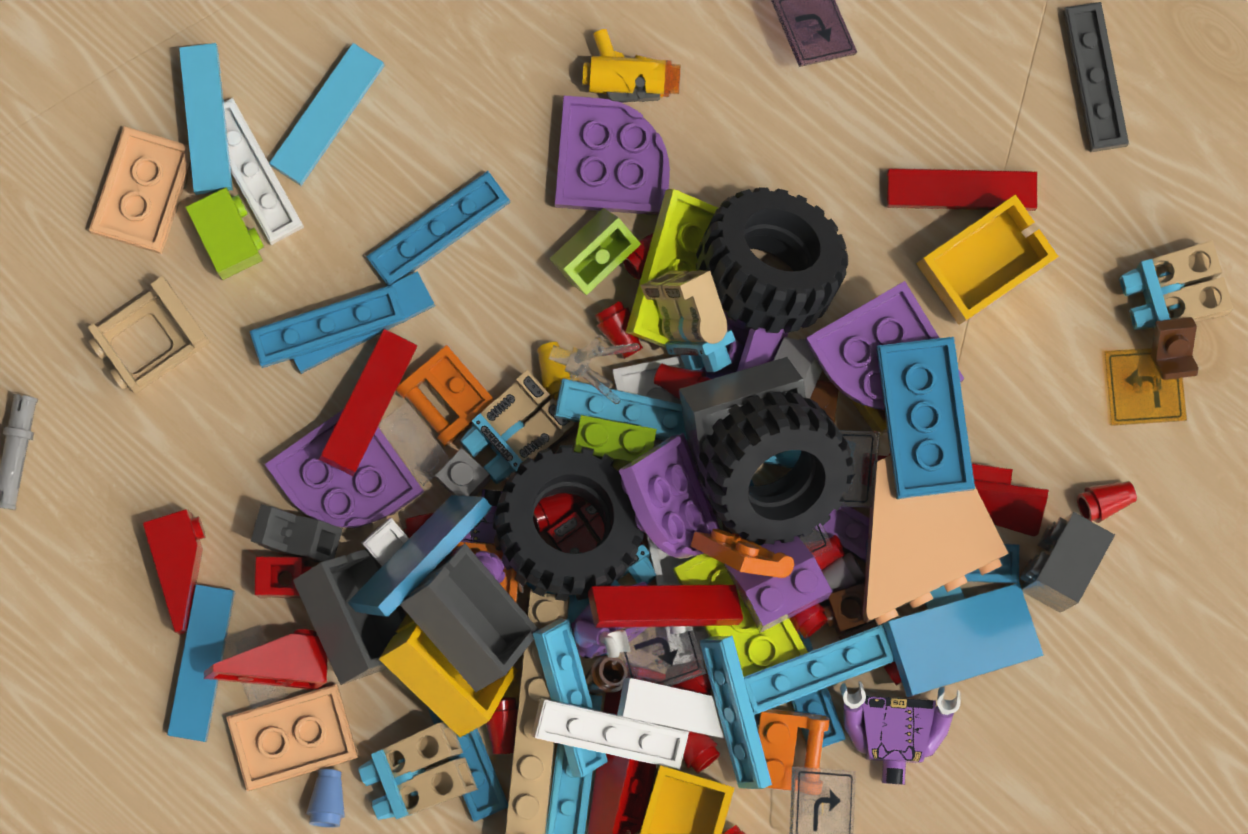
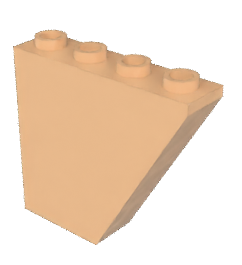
(923, 545)

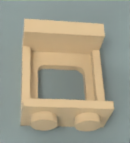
(172, 316)

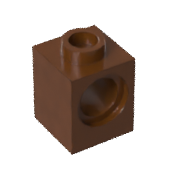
(834, 613)

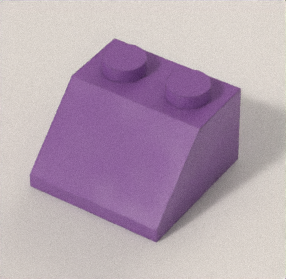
(749, 348)
(778, 599)

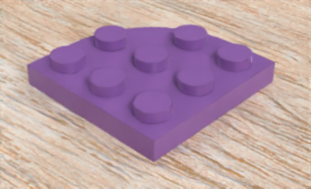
(609, 158)
(849, 344)
(330, 495)
(669, 497)

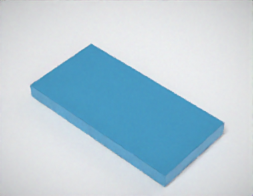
(925, 418)
(419, 555)
(963, 639)

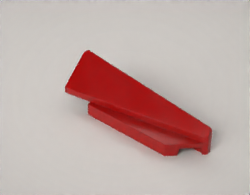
(1008, 505)
(619, 789)

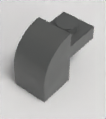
(295, 535)

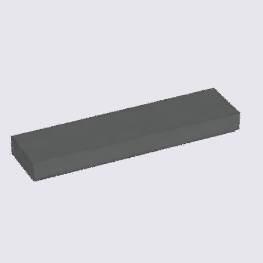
(1095, 77)

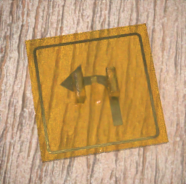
(1139, 392)

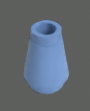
(327, 802)

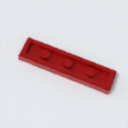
(959, 189)
(368, 402)
(665, 606)

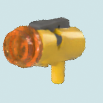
(629, 78)

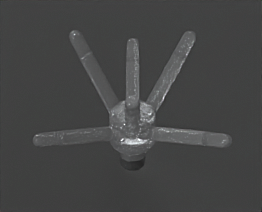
(579, 360)

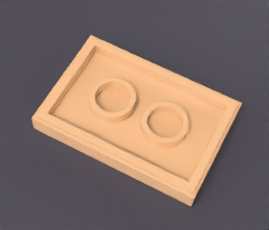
(142, 190)
(292, 737)

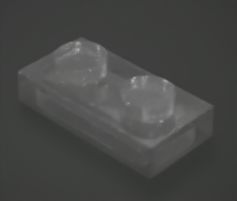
(414, 443)
(257, 694)

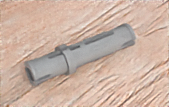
(15, 448)

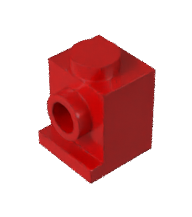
(268, 573)

